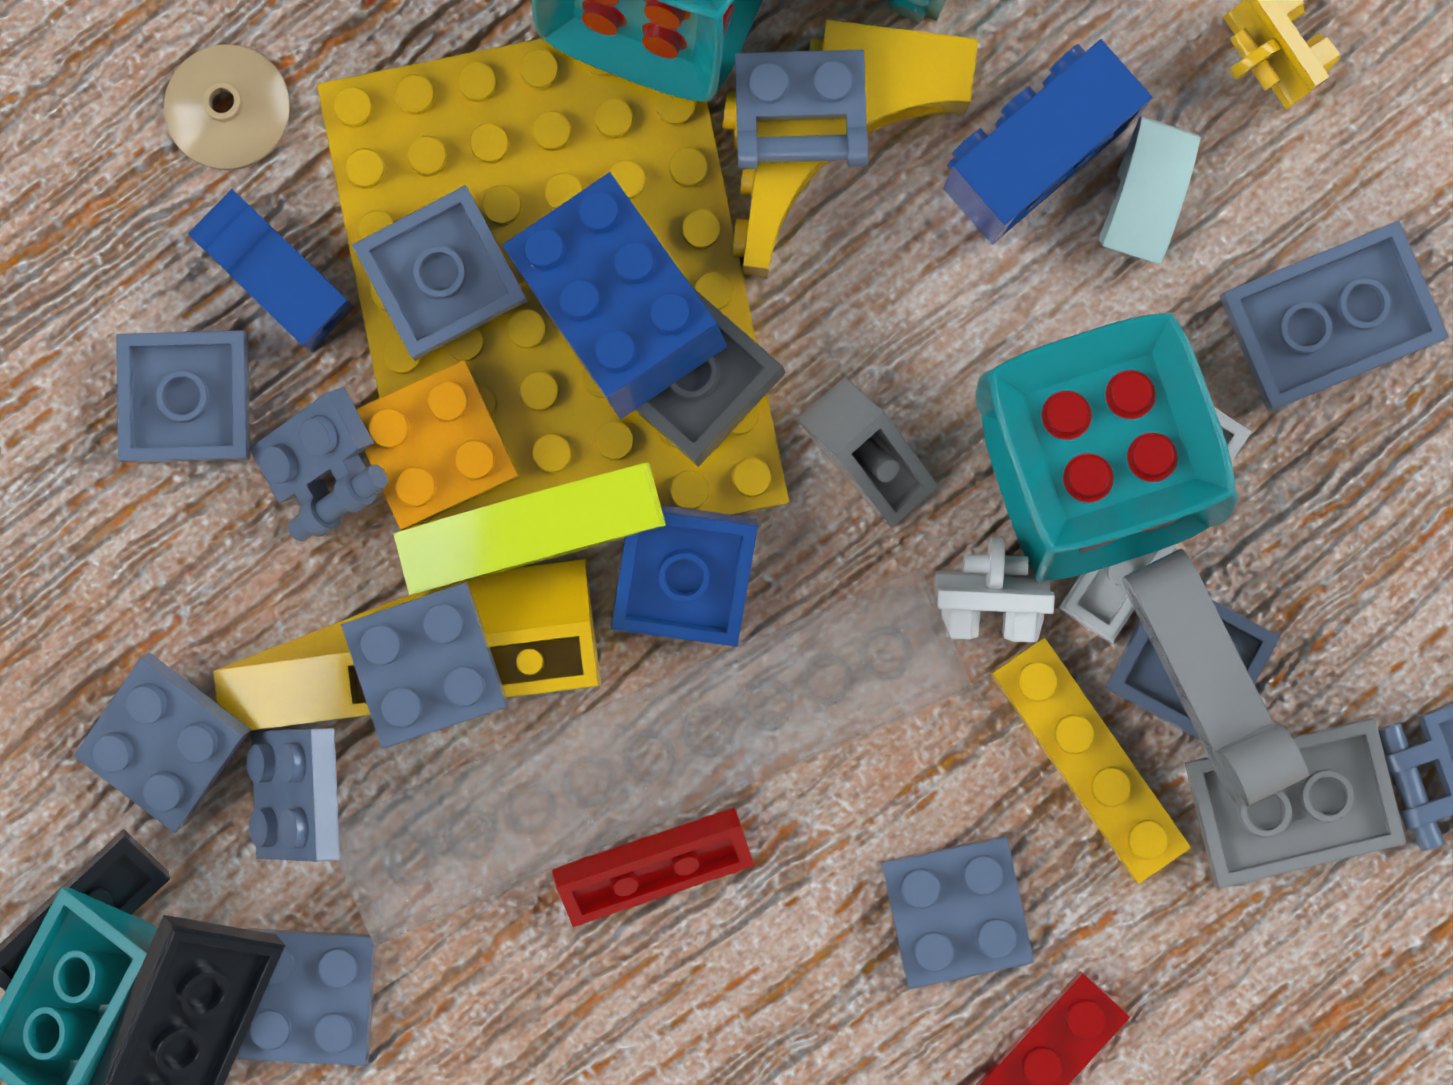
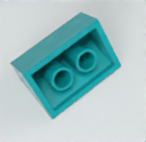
(70, 991)

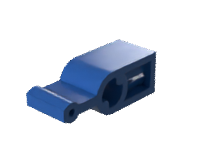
(271, 270)

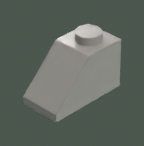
(868, 451)

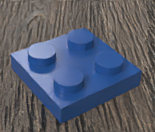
(686, 577)

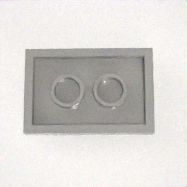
(1329, 816)

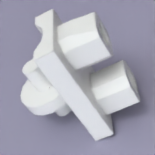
(993, 584)

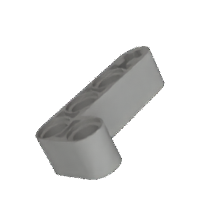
(1212, 682)

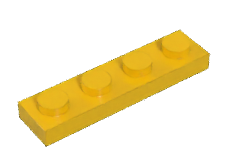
(1090, 760)

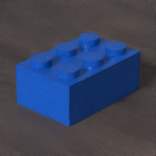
(1044, 138)
(615, 295)

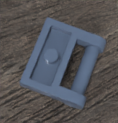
(797, 89)

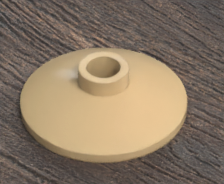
(245, 131)

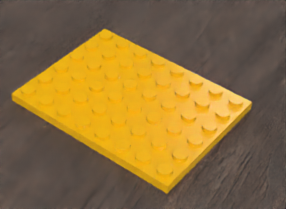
(525, 138)

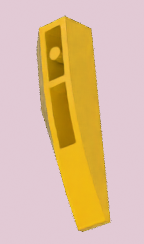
(531, 616)

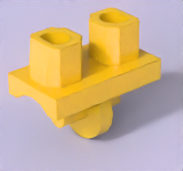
(1276, 49)

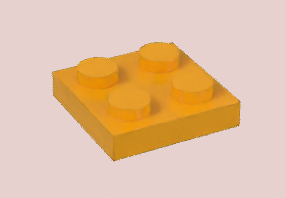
(436, 445)

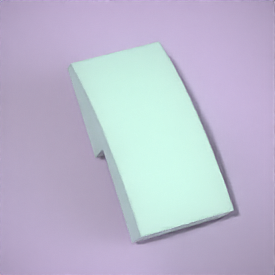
(1150, 190)

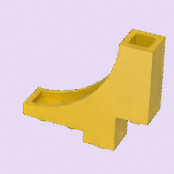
(904, 79)

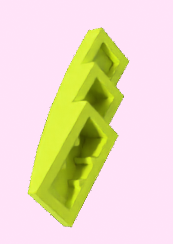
(529, 529)

